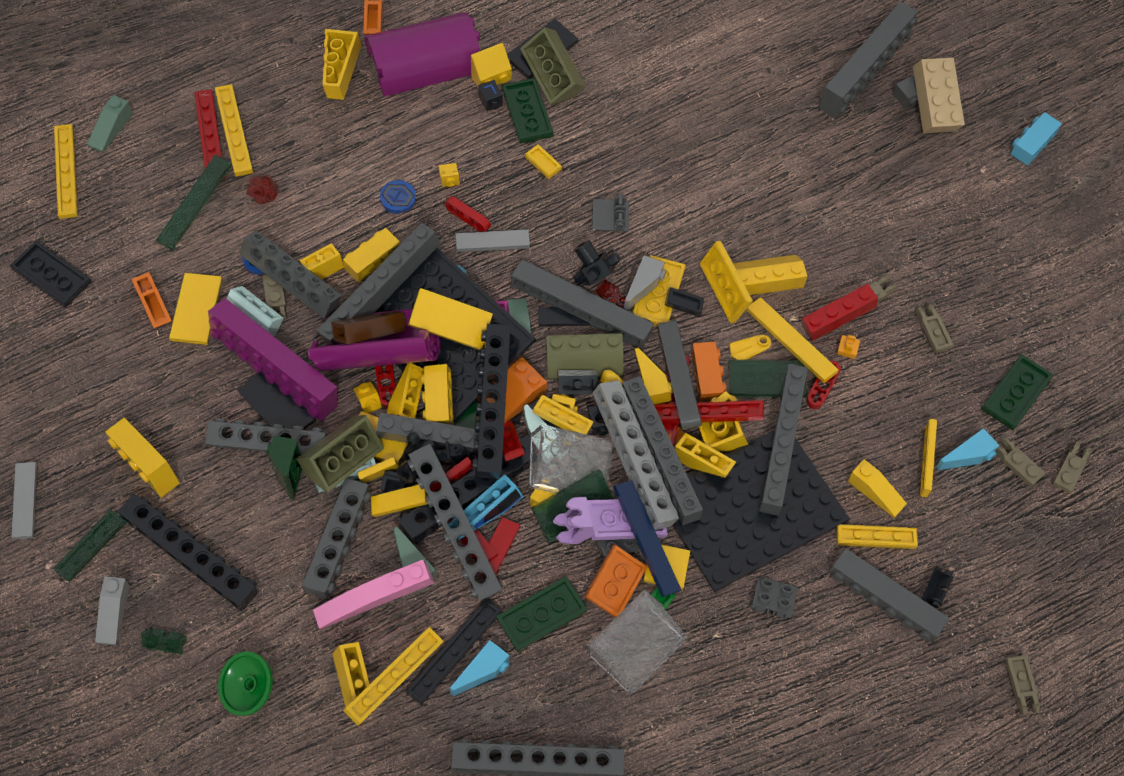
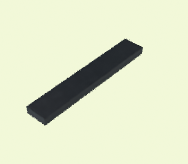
(453, 652)

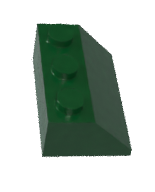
(283, 457)

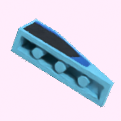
(490, 504)

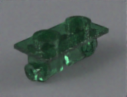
(155, 639)

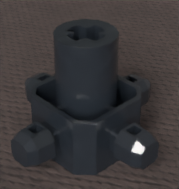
(595, 265)
(415, 443)

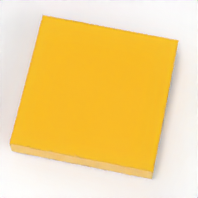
(678, 560)

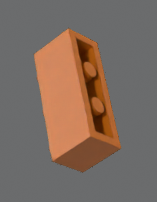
(707, 371)

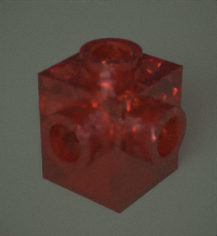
(262, 189)

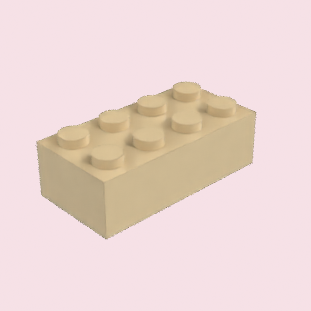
(938, 95)

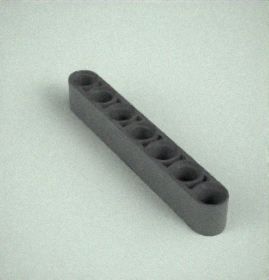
(679, 375)

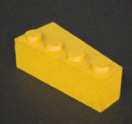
(339, 61)
(142, 457)

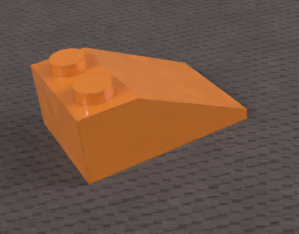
(523, 388)

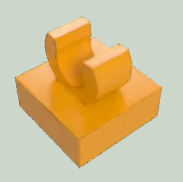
(848, 346)

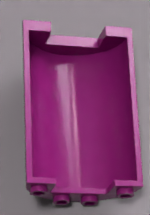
(423, 52)
(398, 348)

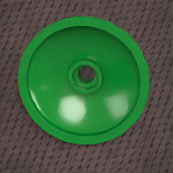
(237, 682)

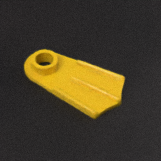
(749, 347)

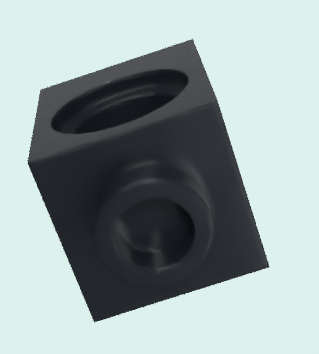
(597, 428)

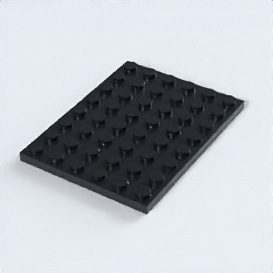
(445, 278)
(739, 539)

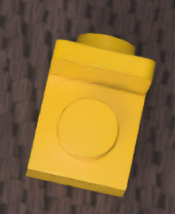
(449, 175)

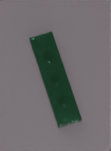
(89, 545)

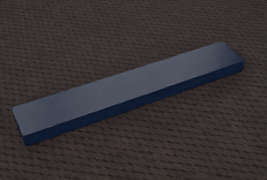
(647, 538)

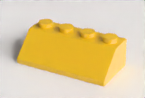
(772, 274)

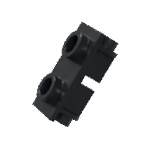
(456, 453)
(934, 594)

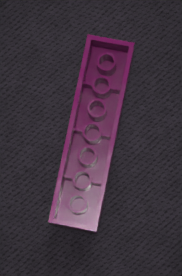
(272, 359)

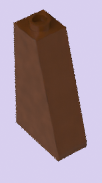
(368, 327)

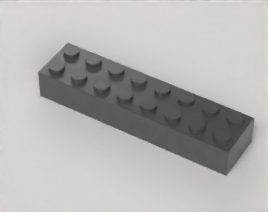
(868, 60)

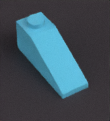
(971, 452)
(484, 667)

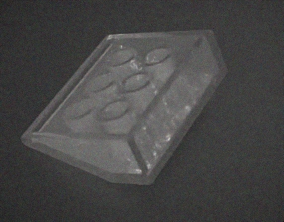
(565, 457)
(637, 642)

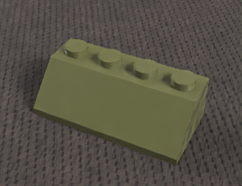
(552, 66)
(584, 353)
(341, 452)

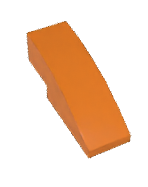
(372, 16)
(151, 300)

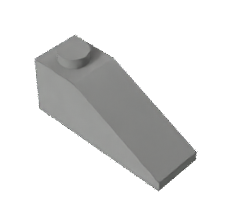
(645, 280)
(111, 610)

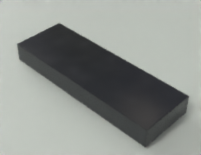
(558, 317)

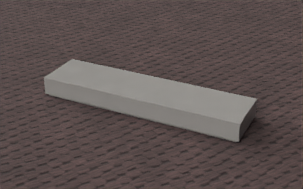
(492, 240)
(24, 500)

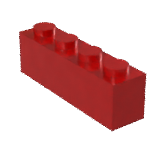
(839, 312)

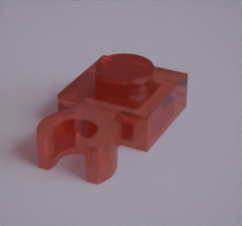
(611, 293)

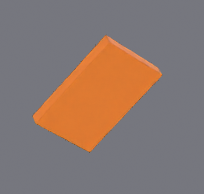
(615, 581)

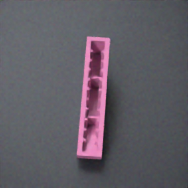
(374, 593)

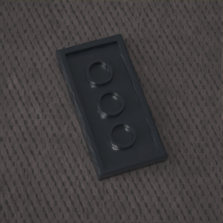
(517, 58)
(50, 274)
(273, 404)

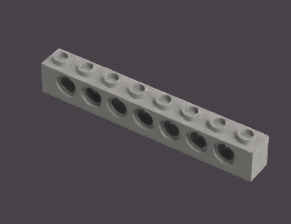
(635, 454)

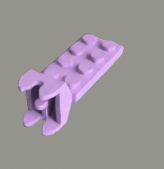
(595, 519)

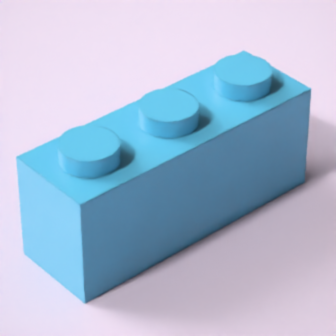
(1035, 138)

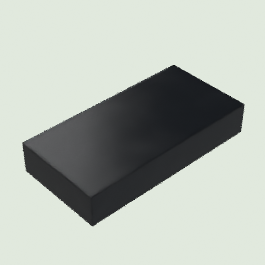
(684, 302)

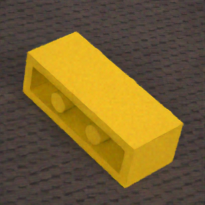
(370, 254)
(437, 394)
(350, 671)

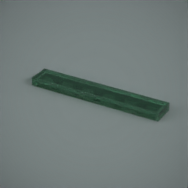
(193, 202)

